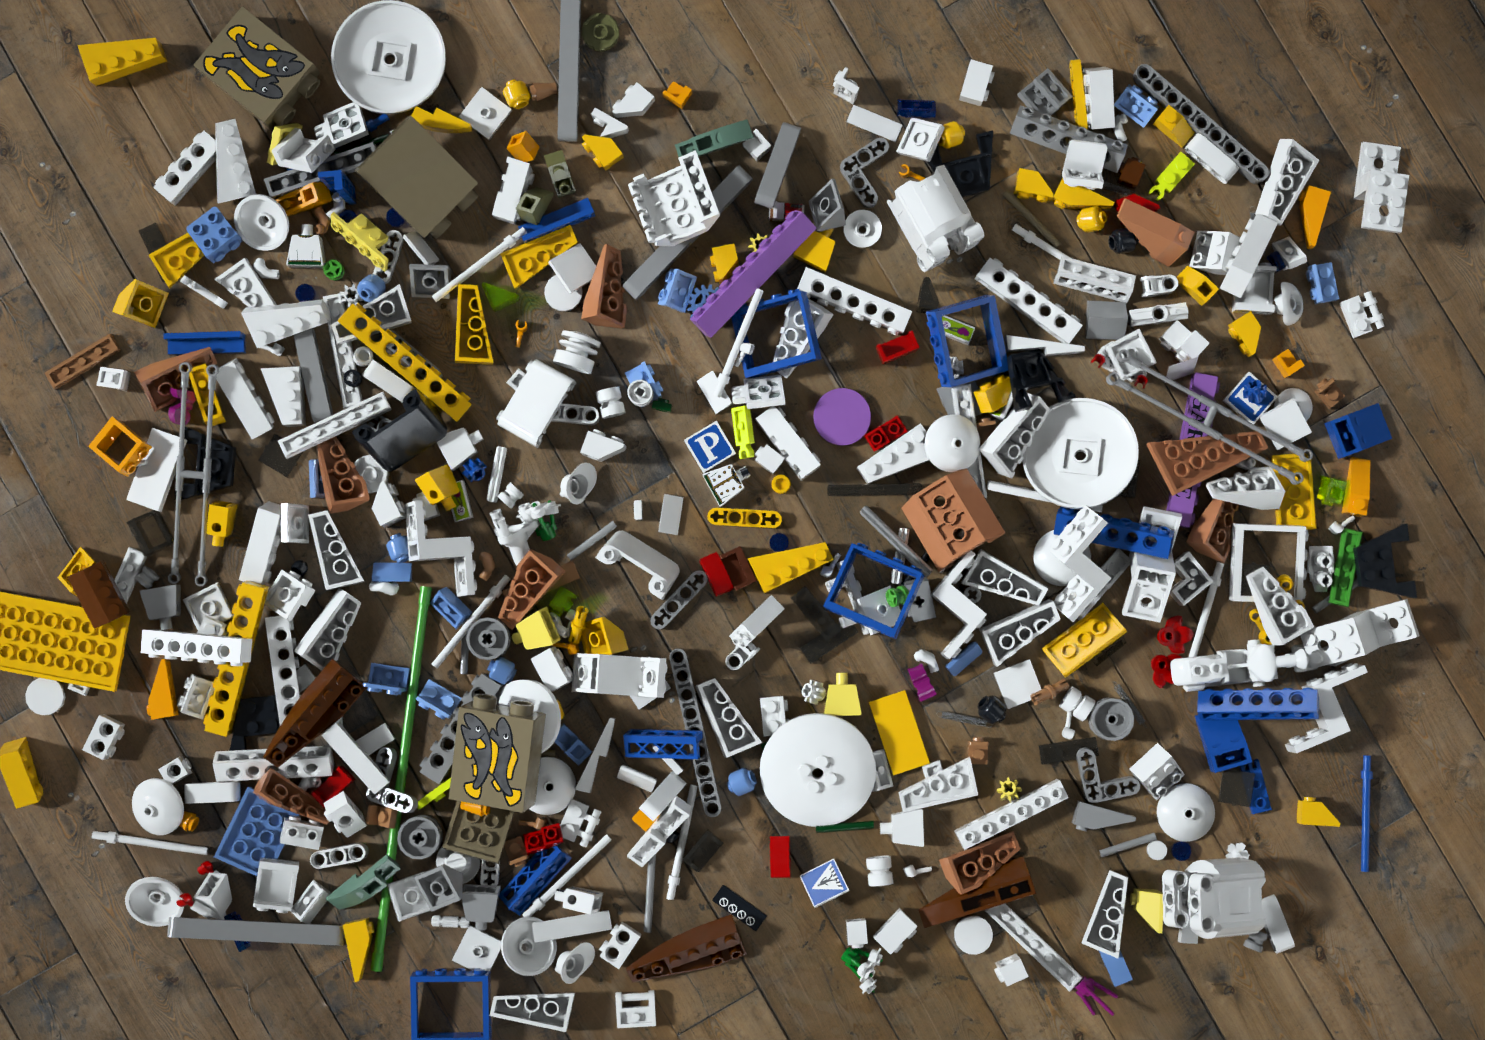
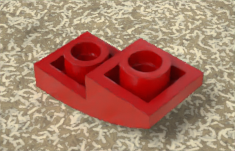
(886, 433)
(716, 573)
(543, 839)
(780, 857)

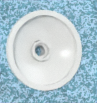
(254, 228)
(941, 443)
(1049, 566)
(563, 786)
(164, 803)
(1172, 811)
(149, 907)
(536, 956)

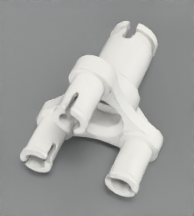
(515, 535)

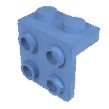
(214, 235)
(388, 678)

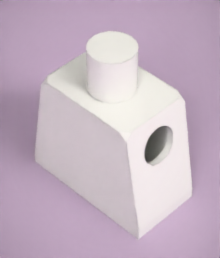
(459, 446)
(905, 828)

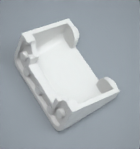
(535, 402)
(659, 566)

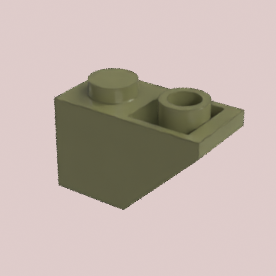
(559, 173)
(534, 204)

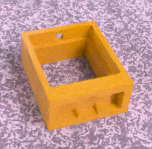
(106, 438)

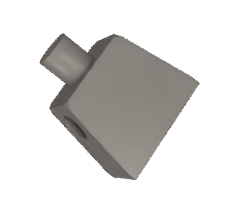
(162, 604)
(480, 904)

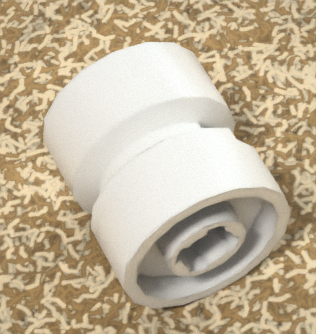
(640, 393)
(610, 402)
(1077, 703)
(879, 870)

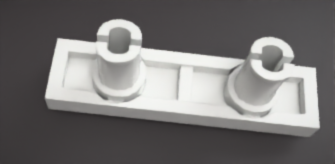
(853, 589)

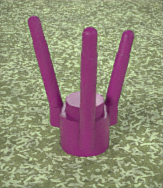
(1085, 987)

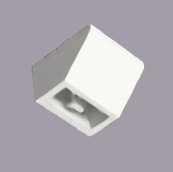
(1213, 251)
(600, 447)
(387, 506)
(1157, 771)

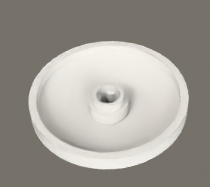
(543, 701)

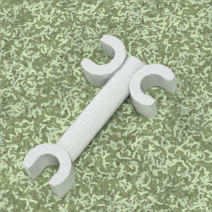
(204, 292)

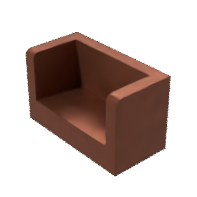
(738, 568)

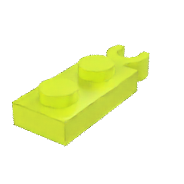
(1172, 175)
(743, 431)
(437, 794)

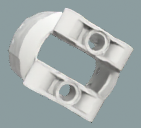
(934, 217)
(1215, 897)

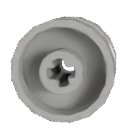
(477, 640)
(1122, 717)
(412, 845)

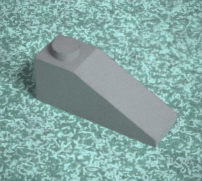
(1097, 817)

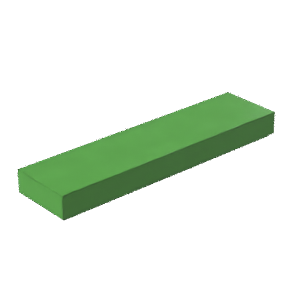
(1344, 568)

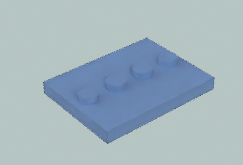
(252, 833)

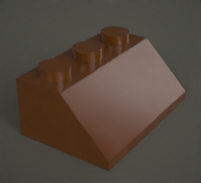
(98, 594)

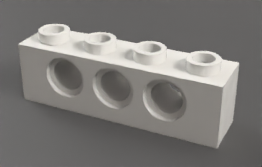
(187, 179)

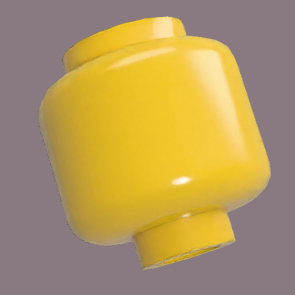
(516, 94)
(952, 135)
(1091, 219)

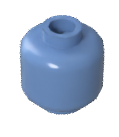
(371, 287)
(398, 548)
(501, 670)
(741, 781)

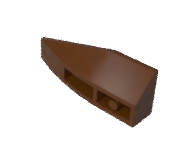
(315, 711)
(1007, 884)
(691, 951)

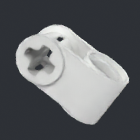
(1156, 285)
(743, 655)

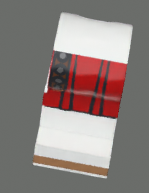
(781, 210)

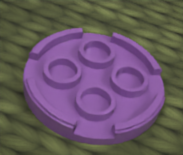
(842, 416)

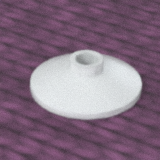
(864, 219)
(1301, 398)

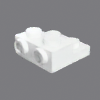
(289, 594)

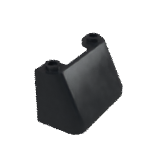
(406, 435)

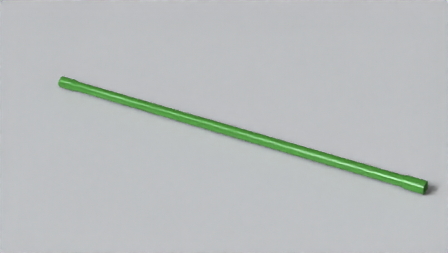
(424, 602)

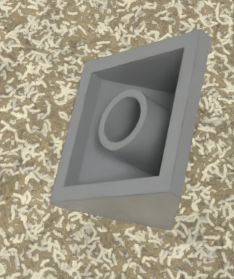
(827, 207)
(429, 279)
(1106, 320)
(440, 886)

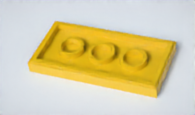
(1298, 500)
(1084, 640)
(899, 732)

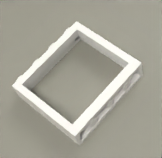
(1237, 556)

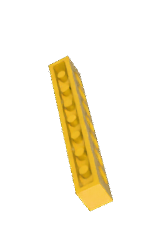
(454, 410)
(212, 721)

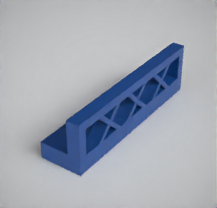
(338, 182)
(558, 219)
(219, 342)
(663, 737)
(536, 880)

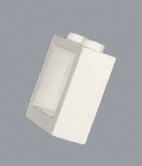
(756, 622)

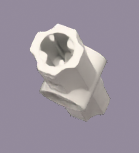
(1146, 315)

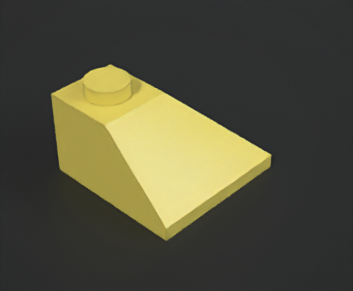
(1149, 906)

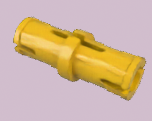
(578, 625)

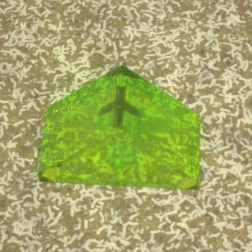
(499, 297)

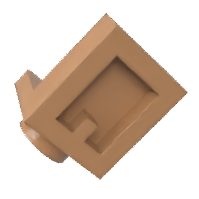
(1329, 392)
(985, 428)
(978, 750)
(381, 816)
(516, 851)

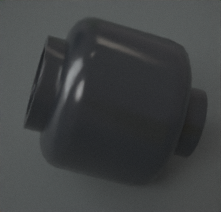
(1122, 241)
(992, 709)

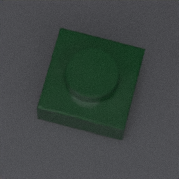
(662, 405)

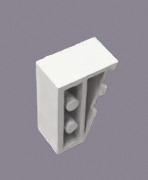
(1099, 97)
(515, 183)
(287, 393)

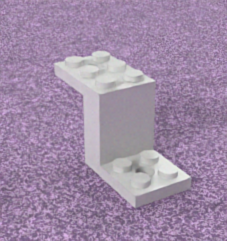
(1381, 187)
(440, 548)
(1069, 550)
(1151, 574)
(959, 605)
(1359, 633)
(619, 675)
(1331, 718)

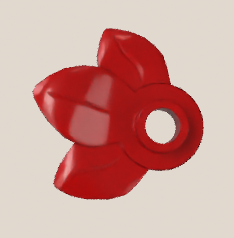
(1177, 635)
(1162, 674)

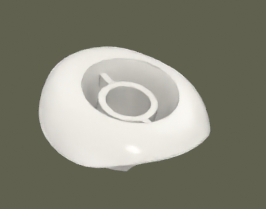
(1289, 303)
(465, 864)

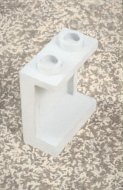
(302, 153)
(1258, 293)
(275, 885)

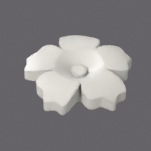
(1237, 851)

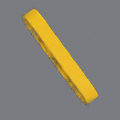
(1078, 93)
(744, 521)

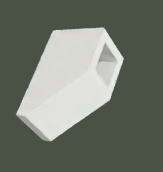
(634, 103)

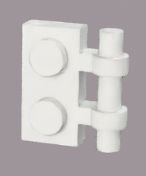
(1356, 316)
(573, 820)

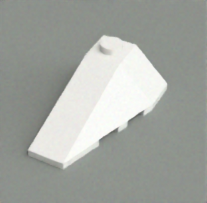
(794, 335)
(1254, 489)
(1278, 611)

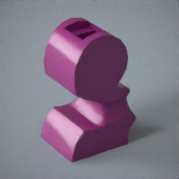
(175, 411)
(921, 682)

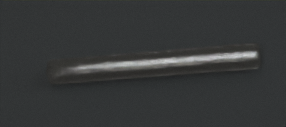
(873, 489)

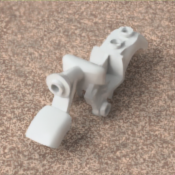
(1237, 666)

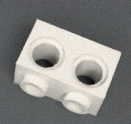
(100, 734)
(623, 947)
(1010, 970)

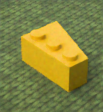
(20, 773)

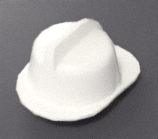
(579, 483)
(575, 962)

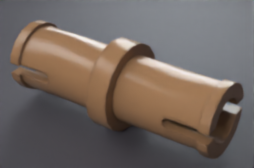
(1049, 691)

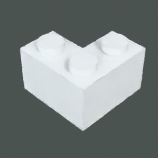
(1183, 342)
(1193, 579)

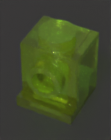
(1331, 490)
(562, 601)

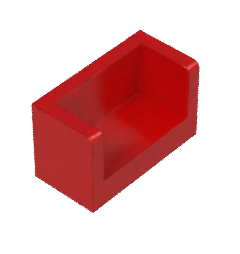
(897, 347)
(333, 785)

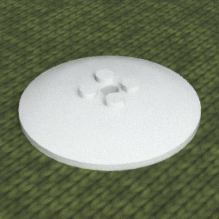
(381, 31)
(1088, 428)
(815, 743)

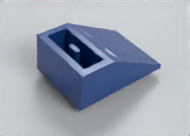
(1358, 431)
(1223, 744)

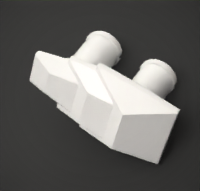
(1320, 567)

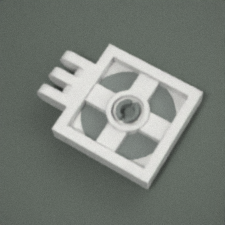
(343, 125)
(760, 392)

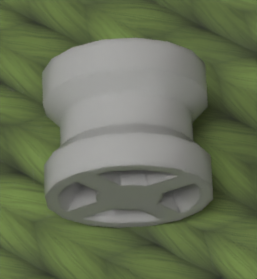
(147, 577)

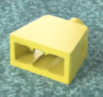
(536, 630)
(842, 698)

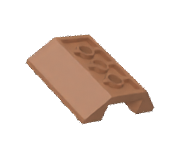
(963, 509)

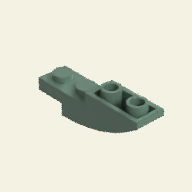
(716, 139)
(365, 886)

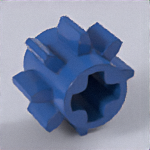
(1254, 391)
(474, 469)

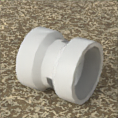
(510, 495)

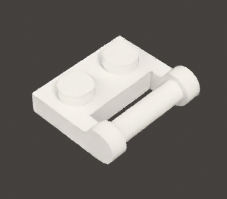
(638, 1015)

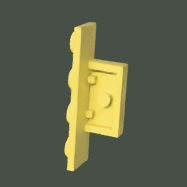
(363, 236)

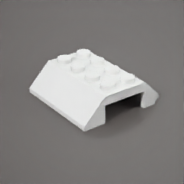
(675, 203)

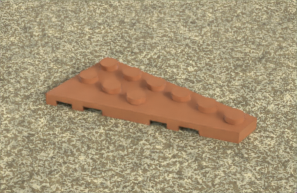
(1199, 458)

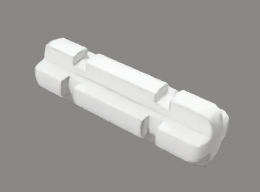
(449, 921)

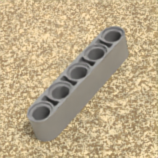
(777, 165)
(313, 375)

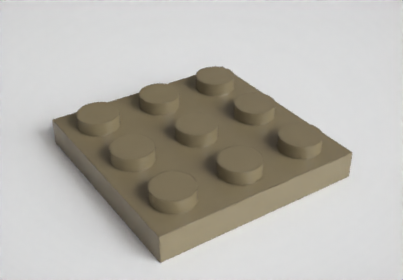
(478, 835)

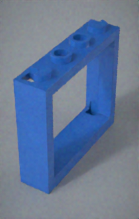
(776, 300)
(993, 335)
(879, 557)
(457, 975)

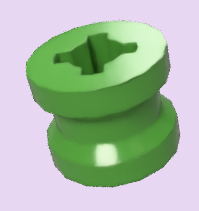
(332, 266)
(896, 596)

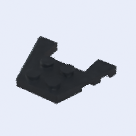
(970, 173)
(1031, 371)
(222, 465)
(1376, 564)
(255, 717)

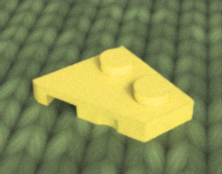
(278, 135)

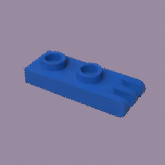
(1260, 799)

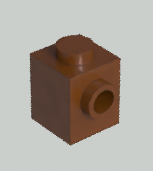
(1130, 172)

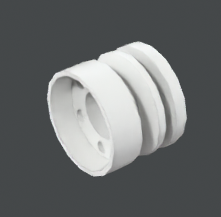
(577, 352)

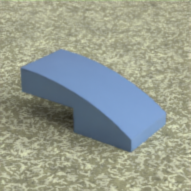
(572, 745)
(1116, 968)

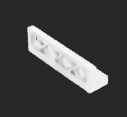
(1095, 277)

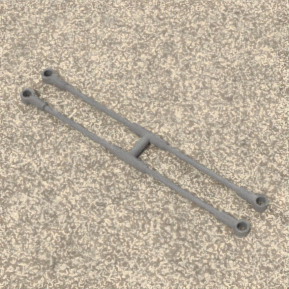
(1214, 407)
(181, 473)

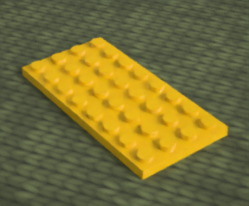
(60, 642)

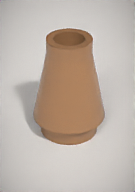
(542, 90)

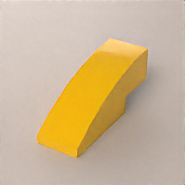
(440, 121)

